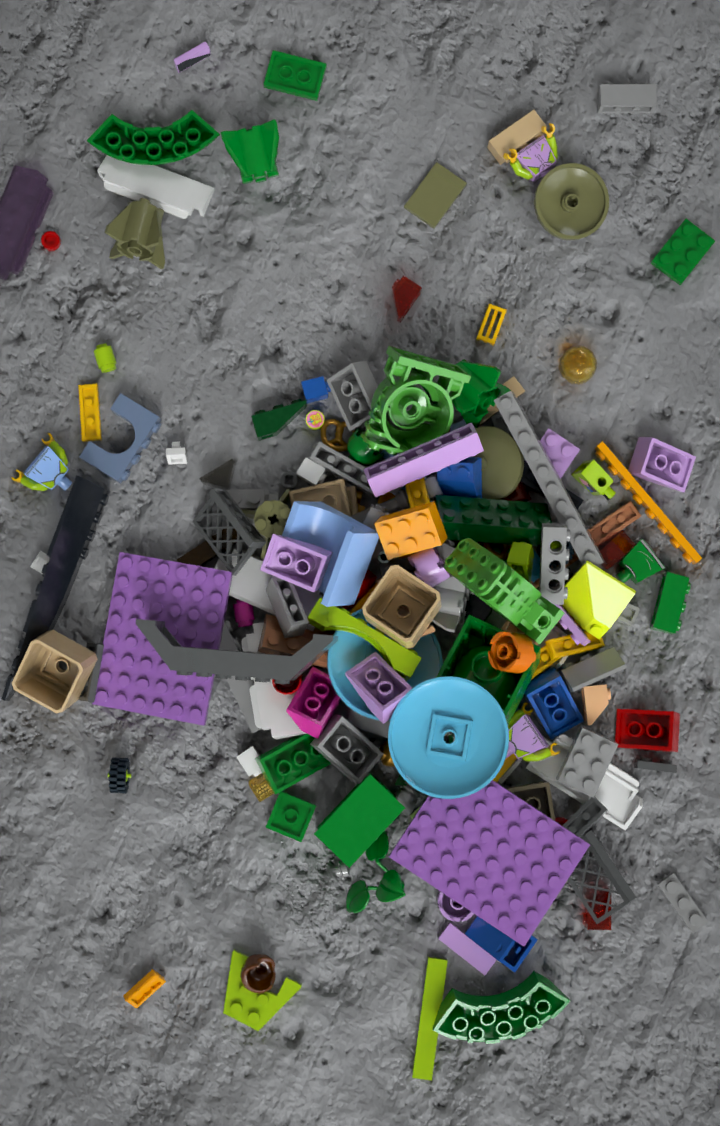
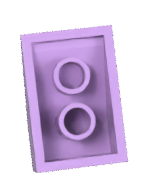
(661, 464)
(296, 562)
(378, 685)

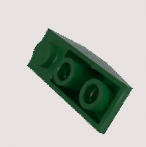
(272, 422)

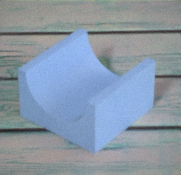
(345, 537)

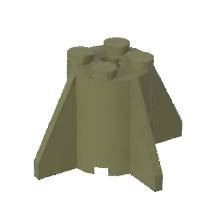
(138, 233)
(266, 514)

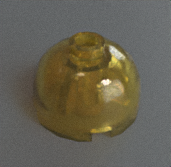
(577, 364)

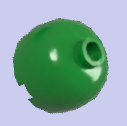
(360, 451)

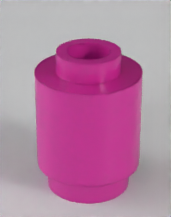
(243, 613)

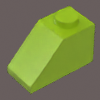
(521, 559)

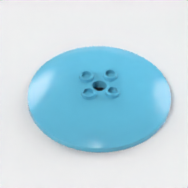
(353, 649)
(419, 742)

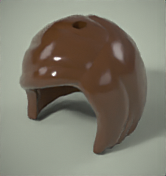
(261, 979)

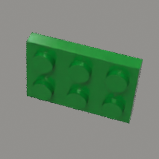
(295, 75)
(682, 252)

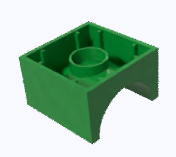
(470, 661)
(359, 819)

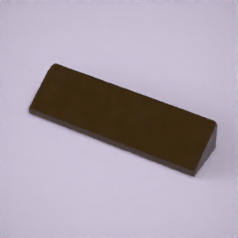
(204, 553)

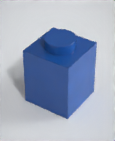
(315, 389)

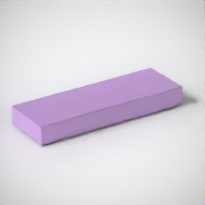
(467, 948)

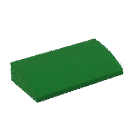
(290, 762)

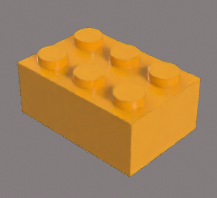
(411, 530)

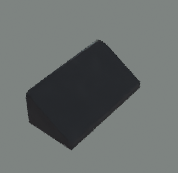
(477, 608)

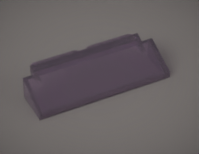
(21, 213)

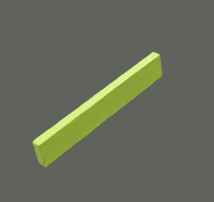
(431, 1002)

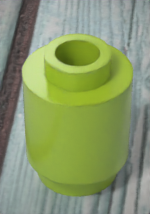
(105, 358)

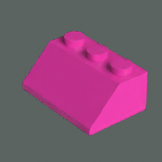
(314, 703)

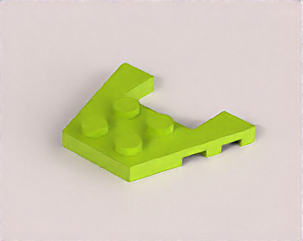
(251, 1007)

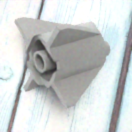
(453, 601)

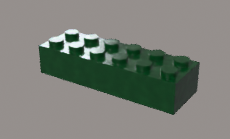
(492, 519)

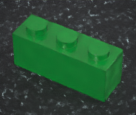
(670, 603)

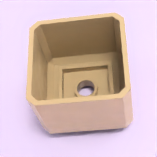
(397, 590)
(44, 680)

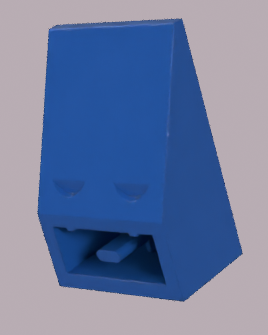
(499, 944)

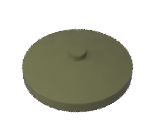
(571, 201)
(500, 462)

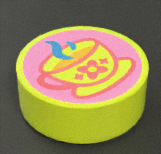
(315, 419)

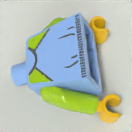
(46, 469)

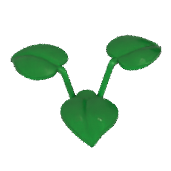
(390, 887)

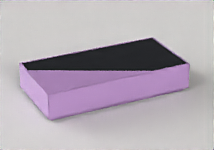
(192, 57)

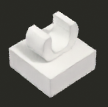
(176, 454)
(39, 561)

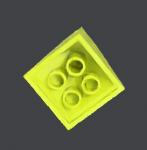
(596, 599)

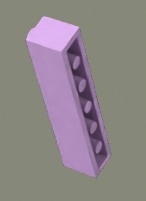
(423, 460)

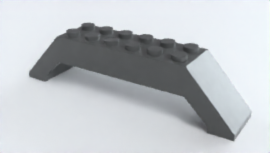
(233, 663)

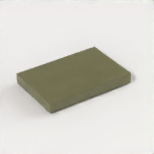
(435, 195)

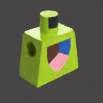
(594, 479)

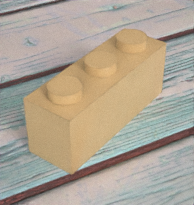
(516, 136)

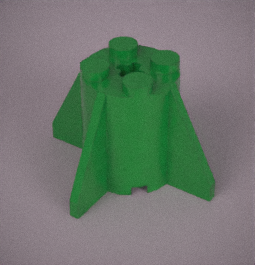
(254, 151)
(479, 392)

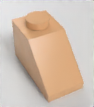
(594, 701)

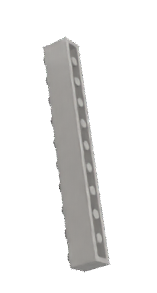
(548, 478)

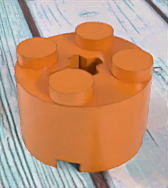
(511, 652)

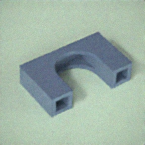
(118, 465)

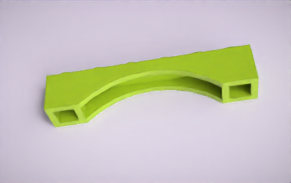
(332, 618)

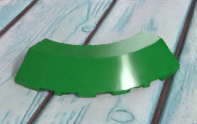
(153, 144)
(500, 1015)

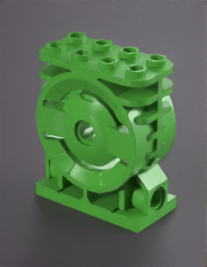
(398, 392)
(503, 589)

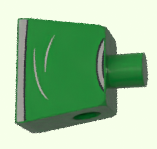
(639, 563)

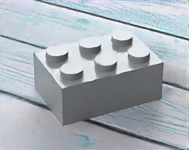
(353, 393)
(347, 749)
(587, 761)

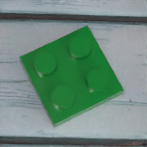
(290, 816)

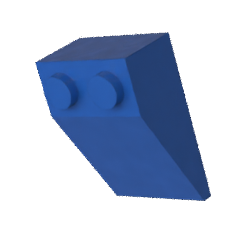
(462, 478)
(552, 703)

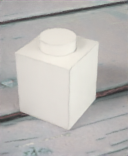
(311, 472)
(248, 761)

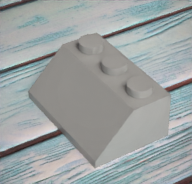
(591, 668)

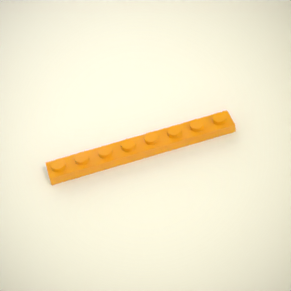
(652, 509)

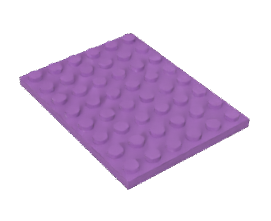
(194, 612)
(491, 856)

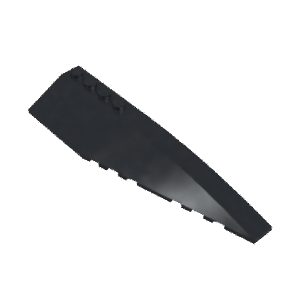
(65, 555)

